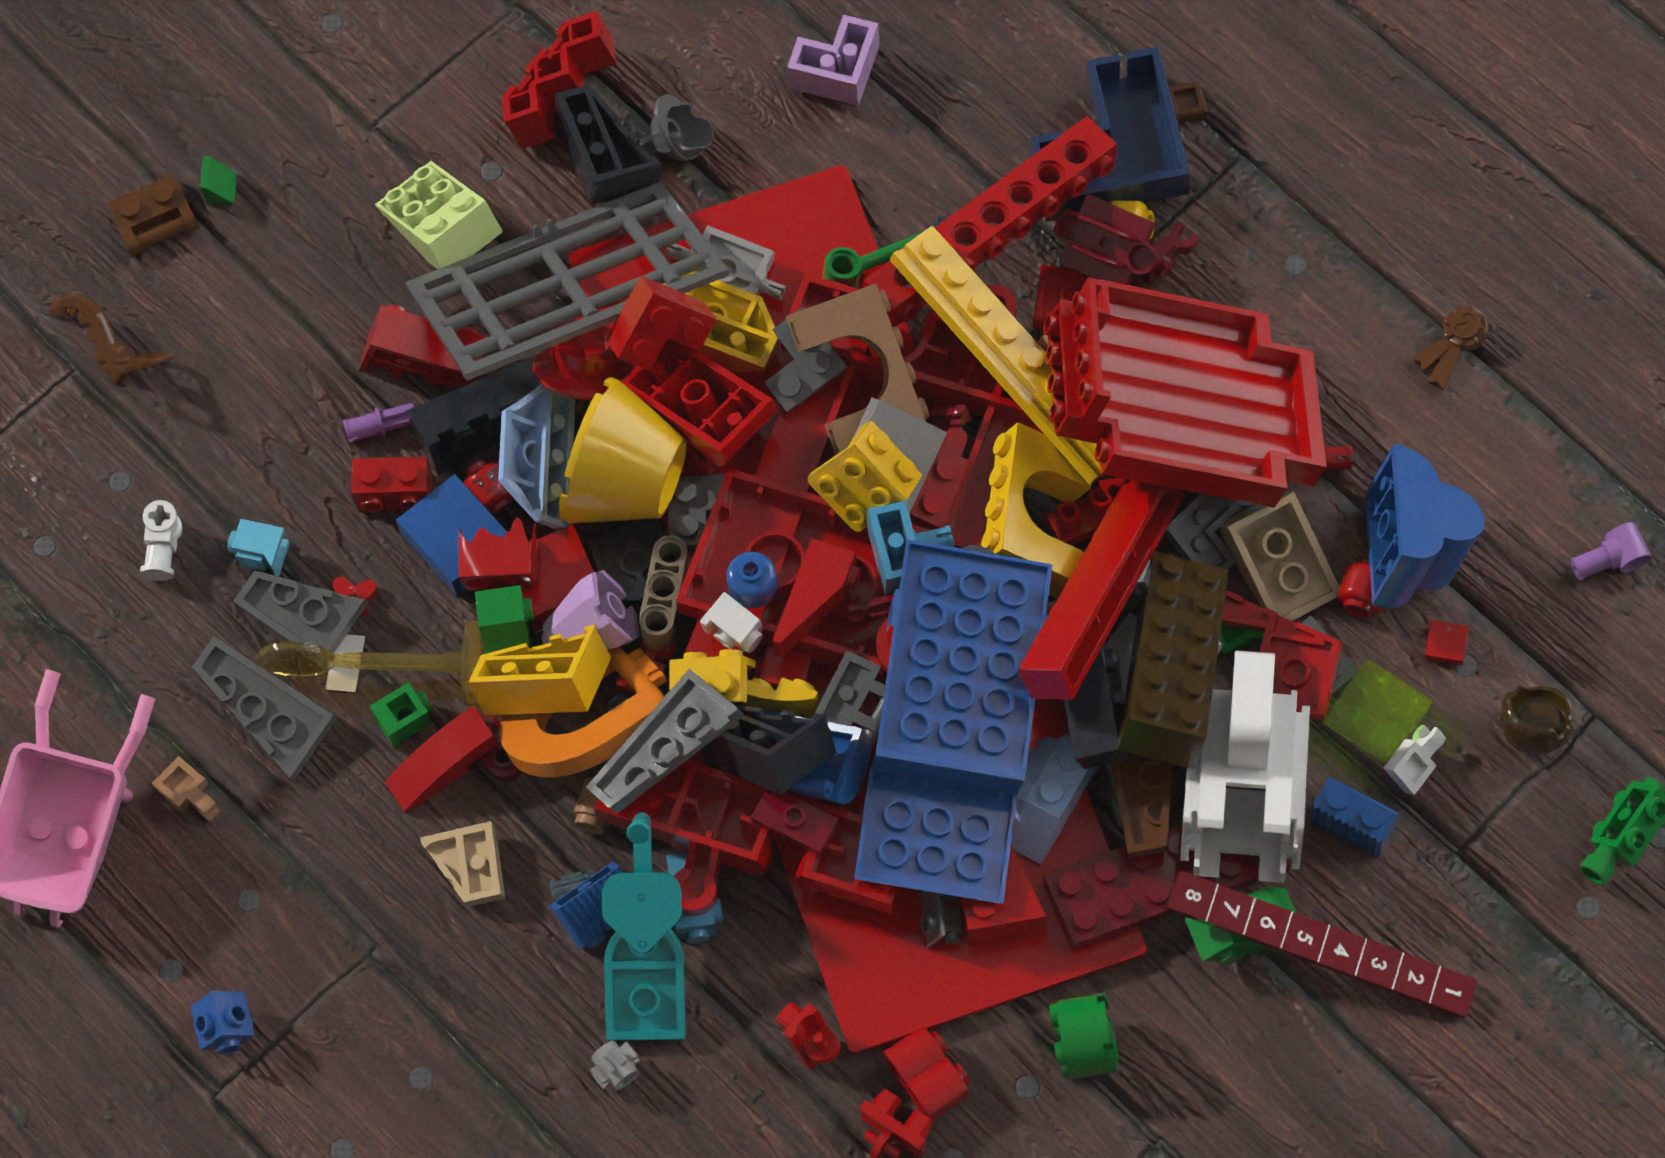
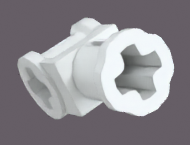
(160, 540)

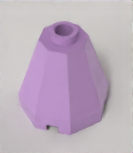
(594, 601)

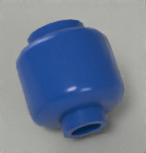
(752, 579)

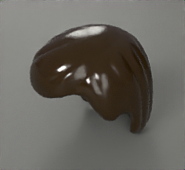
(1536, 719)

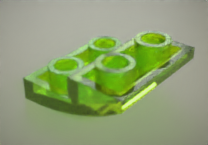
(1377, 711)

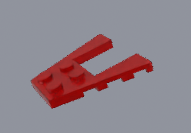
(1303, 656)

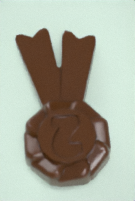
(1463, 330)

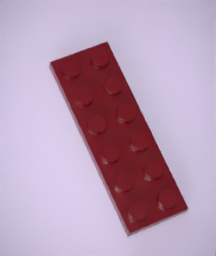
(1123, 892)

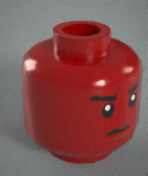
(484, 485)

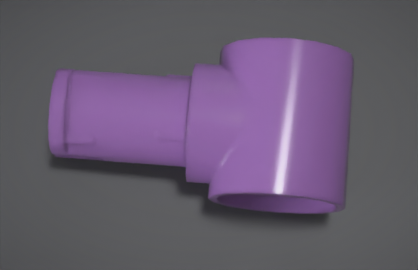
(1621, 549)

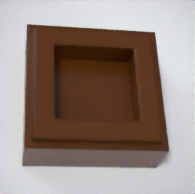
(1188, 101)

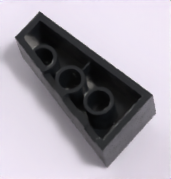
(470, 417)

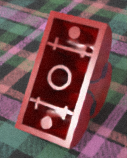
(702, 403)

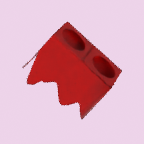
(498, 561)

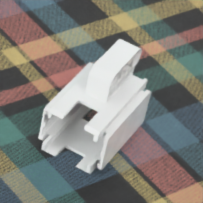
(1249, 743)

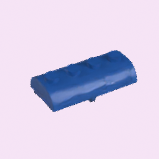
(841, 774)

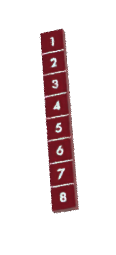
(1321, 944)

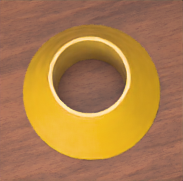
(622, 461)

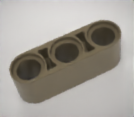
(657, 608)

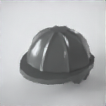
(678, 130)

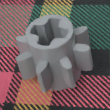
(615, 1065)

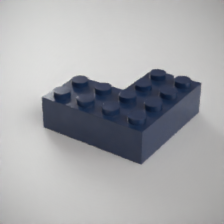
(1143, 124)

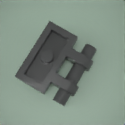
(849, 693)

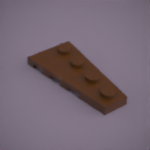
(1144, 803)

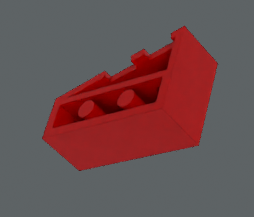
(411, 345)

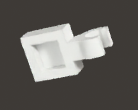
(1412, 760)

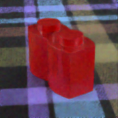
(926, 1073)

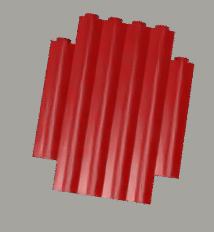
(1183, 393)

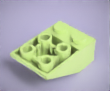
(440, 216)

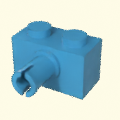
(888, 531)

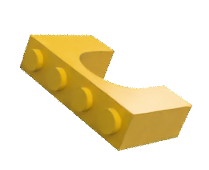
(1033, 462)

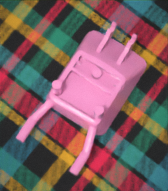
(59, 814)

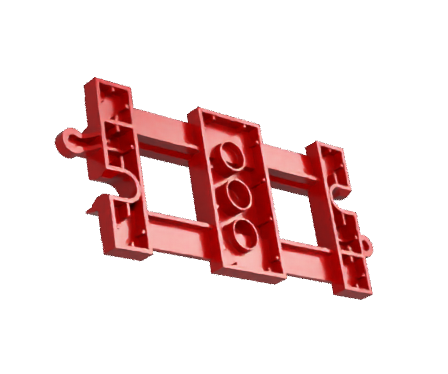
(778, 516)

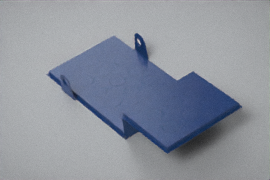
(953, 722)

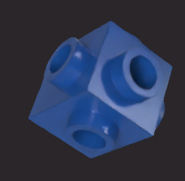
(222, 1021)

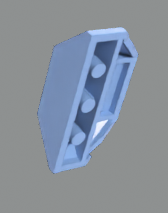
(536, 451)
(1047, 796)

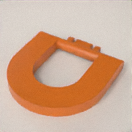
(577, 751)

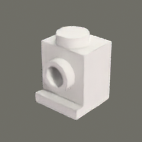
(733, 624)

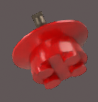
(580, 367)

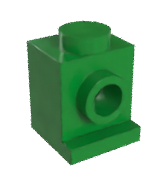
(397, 703)

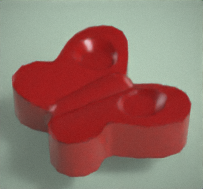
(364, 590)

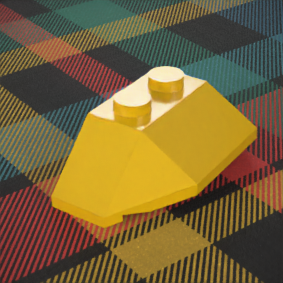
(743, 330)

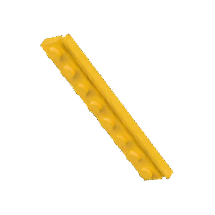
(990, 335)

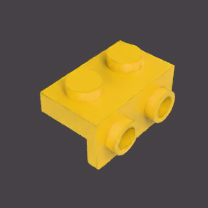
(723, 673)

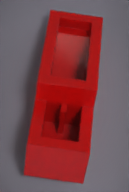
(441, 759)

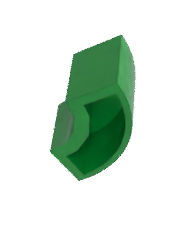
(503, 618)
(1228, 948)

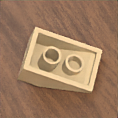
(1280, 557)

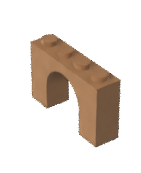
(864, 318)

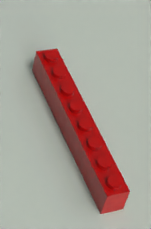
(1098, 589)

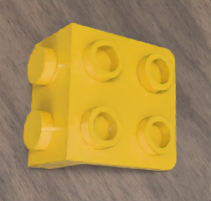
(865, 476)

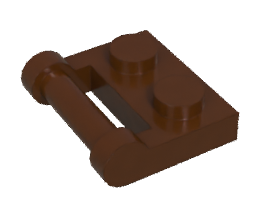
(148, 207)

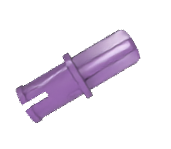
(377, 422)

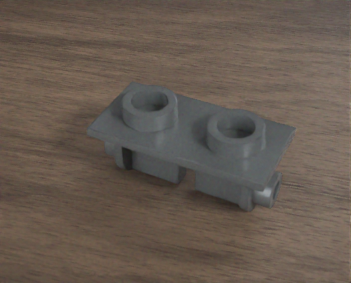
(938, 920)

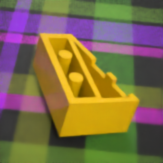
(542, 678)

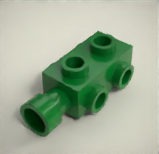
(1628, 829)

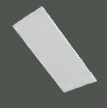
(343, 678)

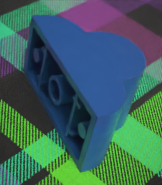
(1415, 528)

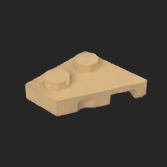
(469, 861)

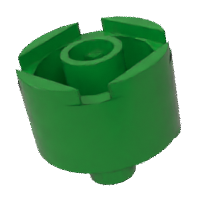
(1086, 1036)

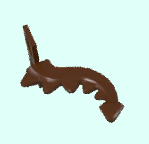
(109, 351)

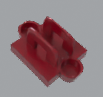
(1106, 241)

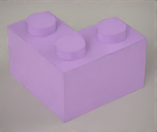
(836, 69)

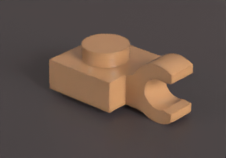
(185, 786)

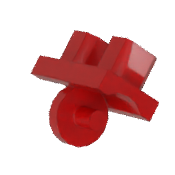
(1080, 519)
(808, 1035)
(880, 1116)

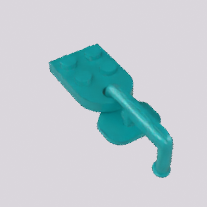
(641, 981)

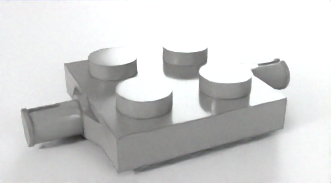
(746, 262)

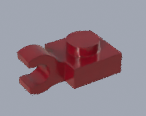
(1167, 249)

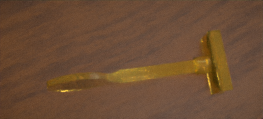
(309, 659)

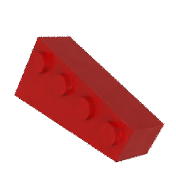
(1017, 915)

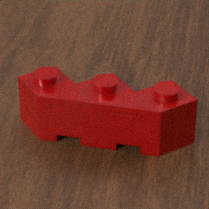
(581, 48)

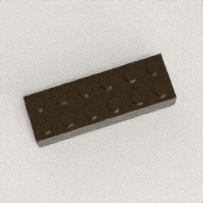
(1173, 660)

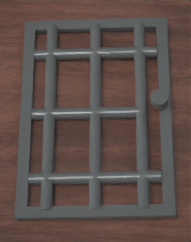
(550, 251)

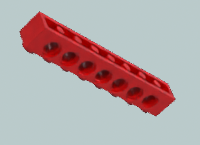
(998, 204)

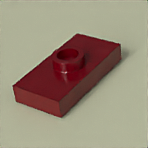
(795, 820)

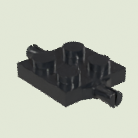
(627, 555)

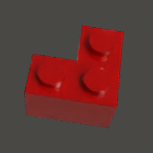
(655, 315)

